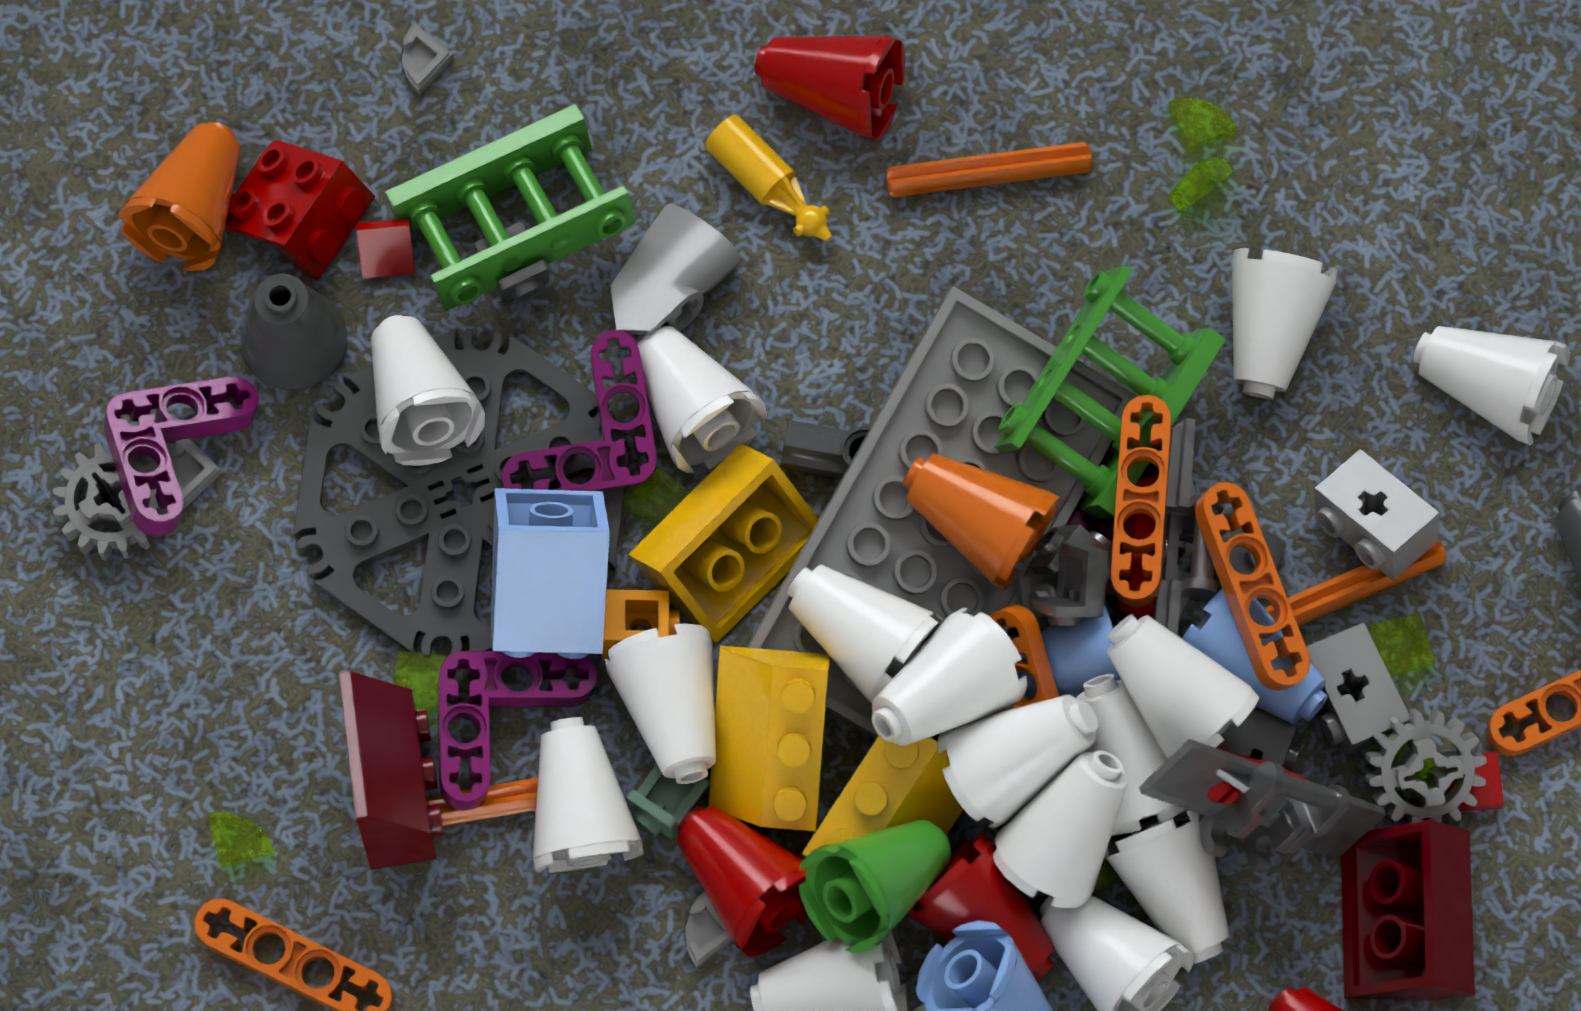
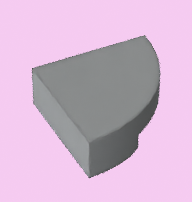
(423, 58)
(193, 469)
(704, 932)

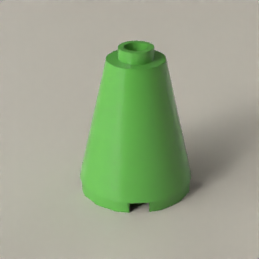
(871, 881)

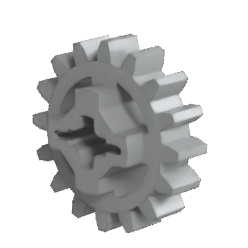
(93, 510)
(1420, 746)

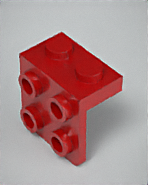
(299, 205)

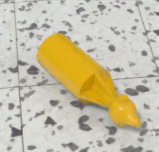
(765, 175)

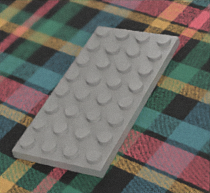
(951, 405)

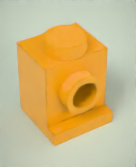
(635, 607)

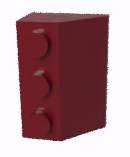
(390, 771)
(1408, 914)

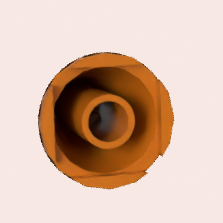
(186, 199)
(981, 513)

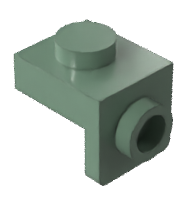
(663, 803)

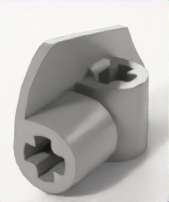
(670, 273)

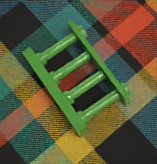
(497, 167)
(1189, 357)

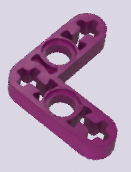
(150, 438)
(601, 452)
(488, 692)

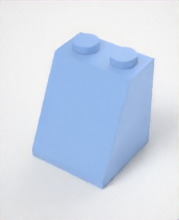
(549, 572)

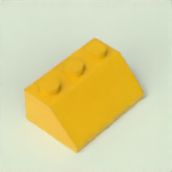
(727, 541)
(769, 736)
(889, 790)

